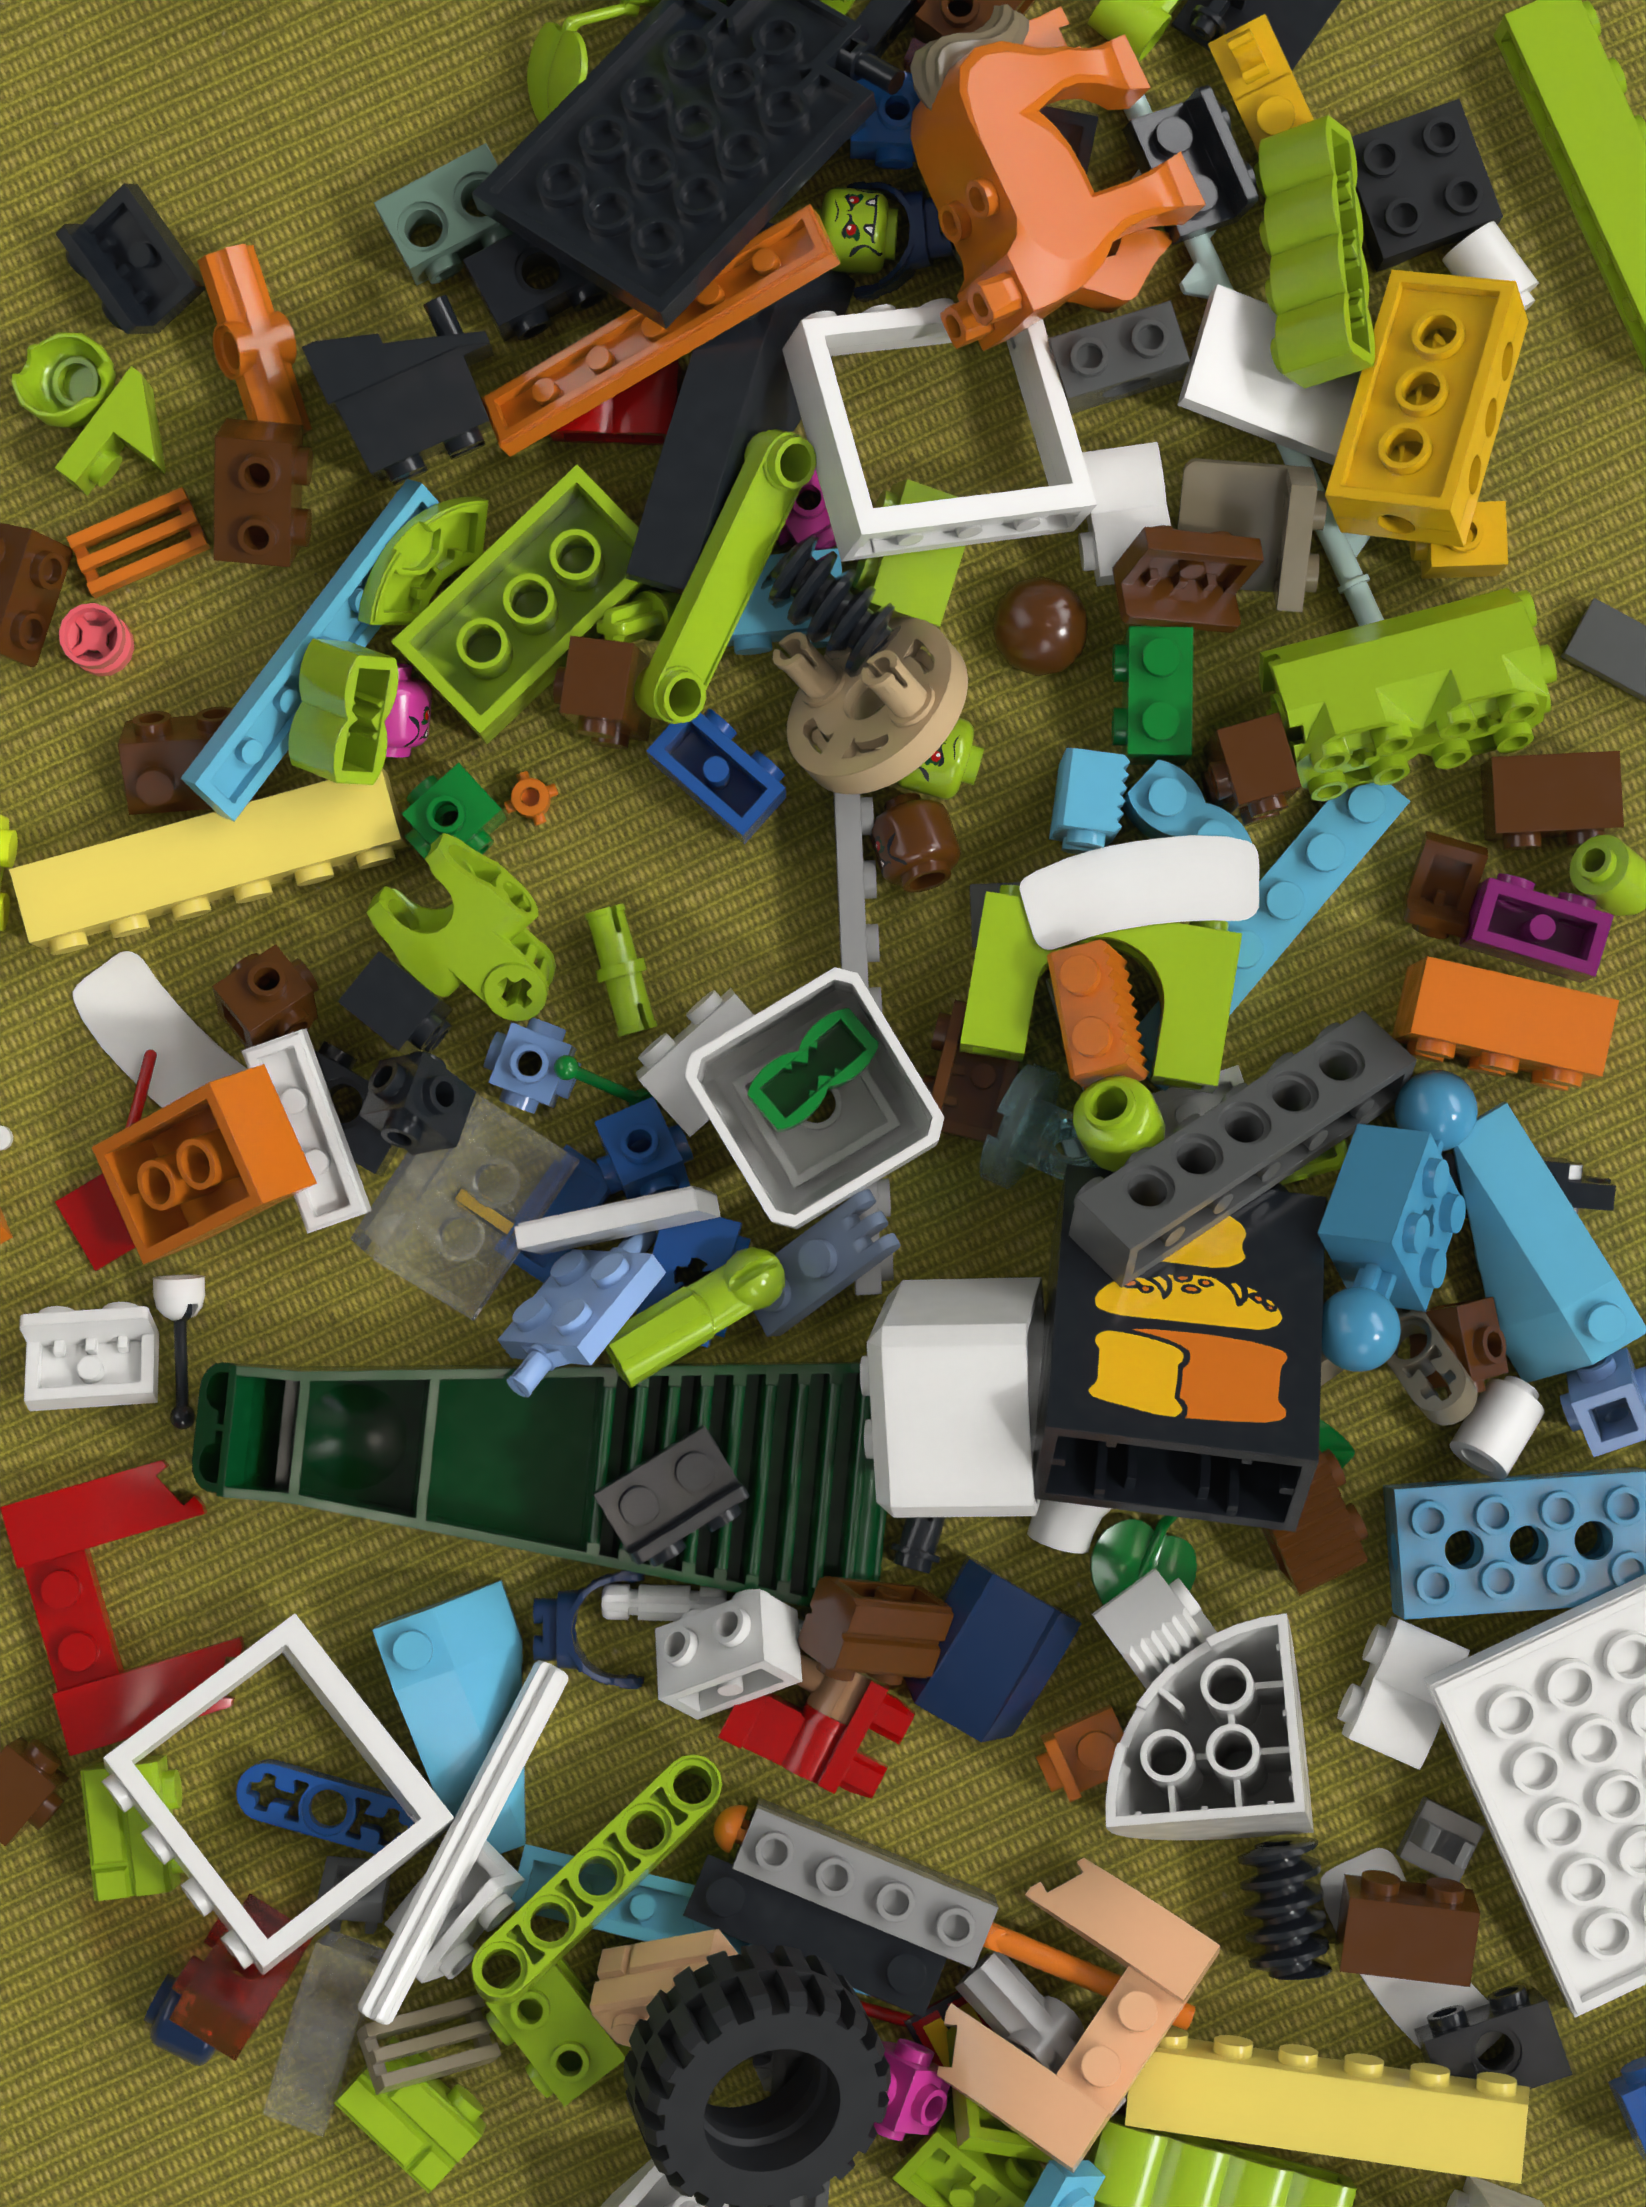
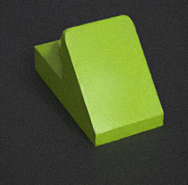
(123, 420)

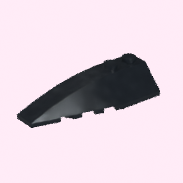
(726, 398)

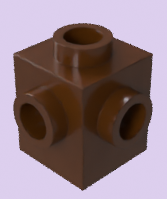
(266, 997)
(1472, 1335)

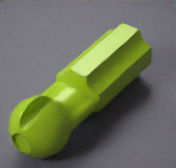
(695, 1314)

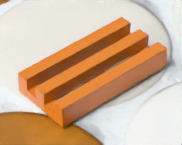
(129, 520)

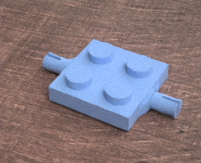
(579, 1309)

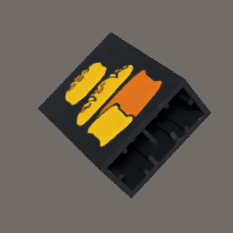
(1192, 1378)

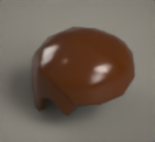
(1040, 626)

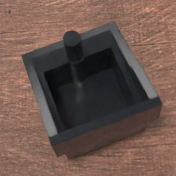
(406, 395)

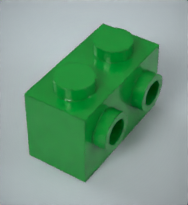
(1155, 694)

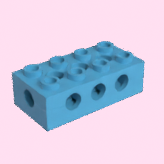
(1490, 1511)

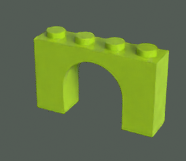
(1188, 965)

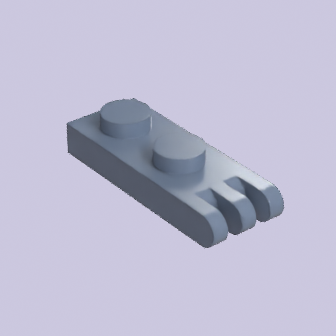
(827, 1261)

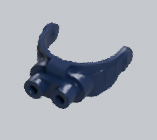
(924, 243)
(560, 1635)

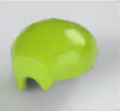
(65, 380)

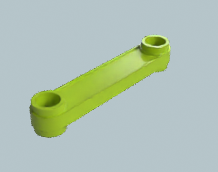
(725, 576)

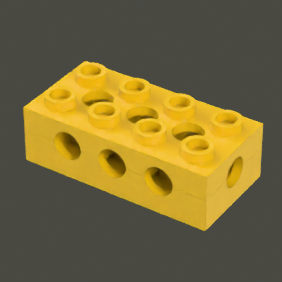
(1427, 408)

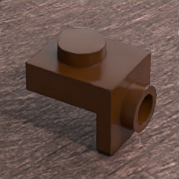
(1443, 886)

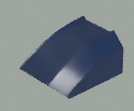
(993, 1655)

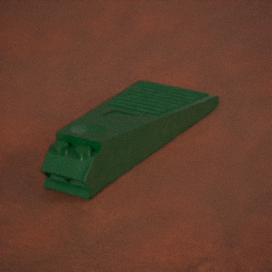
(486, 1465)

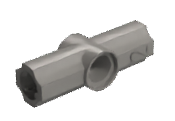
(1020, 2014)

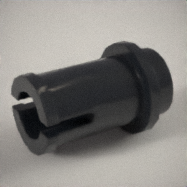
(919, 1543)

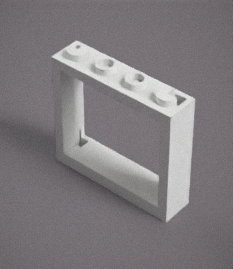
(944, 523)
(362, 1728)

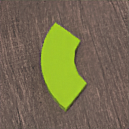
(421, 558)

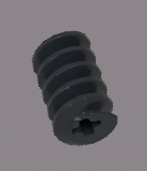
(830, 605)
(1286, 1909)

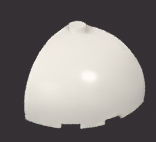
(1216, 1744)

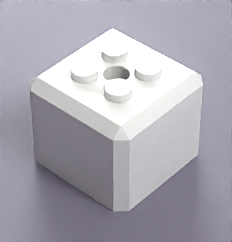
(877, 1120)
(955, 1397)

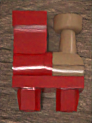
(826, 1733)

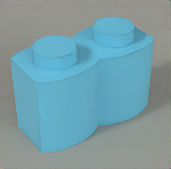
(1172, 805)

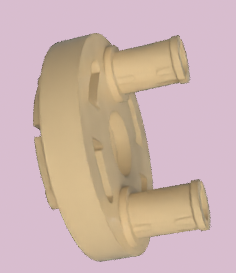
(867, 748)

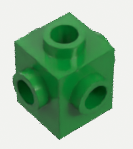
(451, 795)

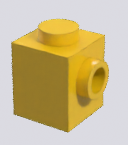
(1483, 553)

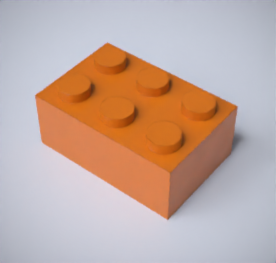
(1504, 1023)
(204, 1164)

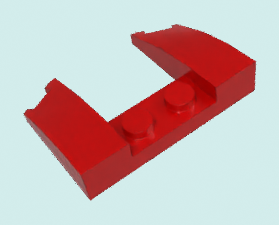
(52, 1544)

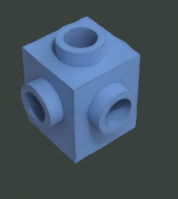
(523, 1090)
(1607, 1402)

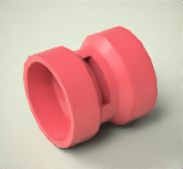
(88, 629)

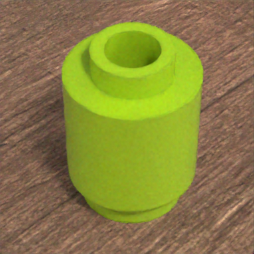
(1610, 875)

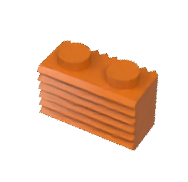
(1096, 1013)

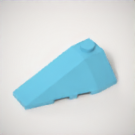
(1536, 1256)
(455, 1683)

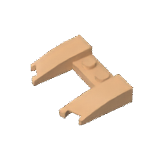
(1070, 2108)

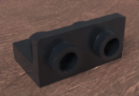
(1204, 137)
(671, 1498)

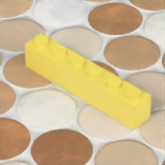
(206, 860)
(1333, 2105)

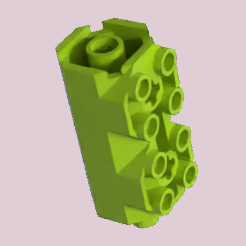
(1411, 685)

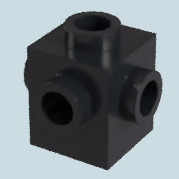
(417, 1103)

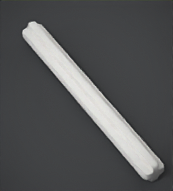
(462, 1843)

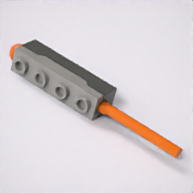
(890, 1893)

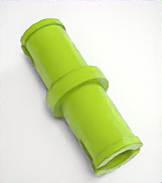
(621, 970)

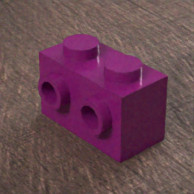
(1536, 929)

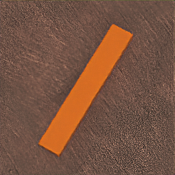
(636, 346)

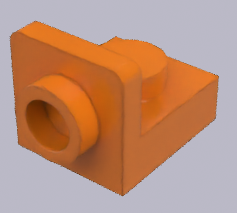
(1080, 1752)

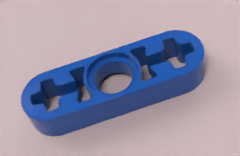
(287, 1780)

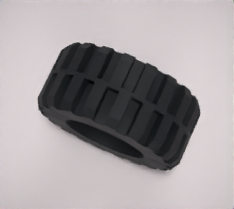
(789, 2139)

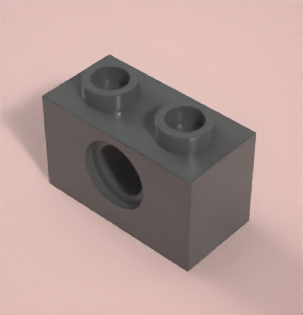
(1120, 357)

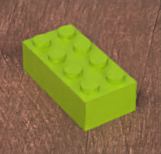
(511, 614)

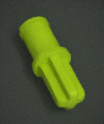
(640, 619)

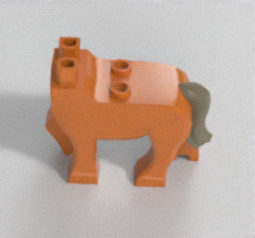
(1015, 187)

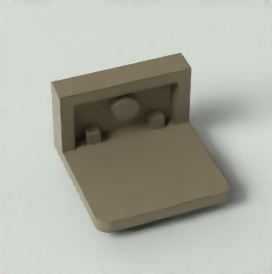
(1263, 503)

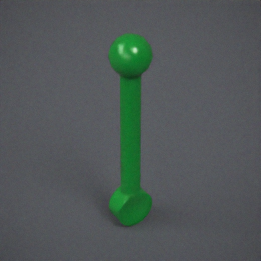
(567, 1068)

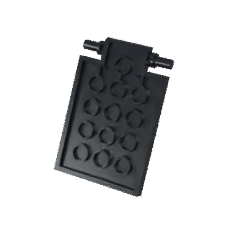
(687, 143)

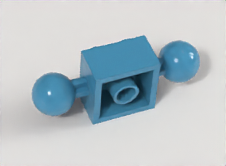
(1394, 1219)

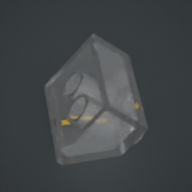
(454, 1210)

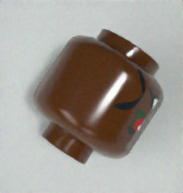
(915, 843)

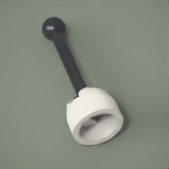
(179, 1300)

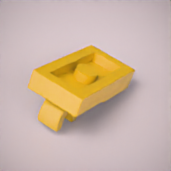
(1260, 80)

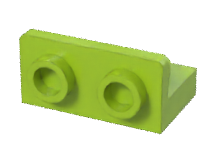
(958, 2177)

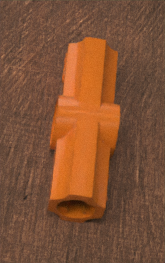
(251, 338)

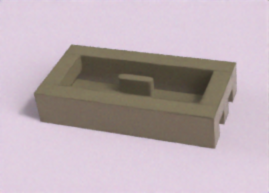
(475, 2029)

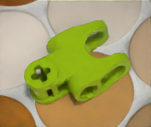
(475, 938)

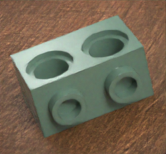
(442, 201)

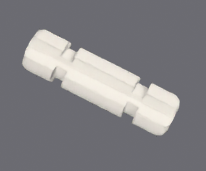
(657, 1601)

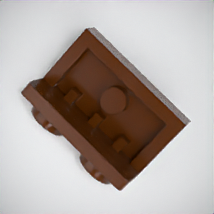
(1185, 578)
(29, 590)
(158, 752)
(967, 1084)

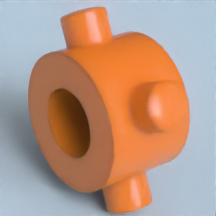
(531, 798)

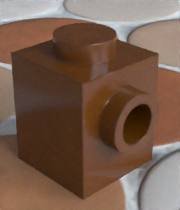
(28, 1787)

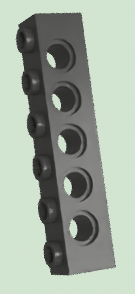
(1239, 1148)

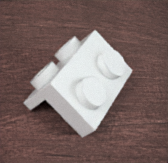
(90, 1357)
(478, 1907)

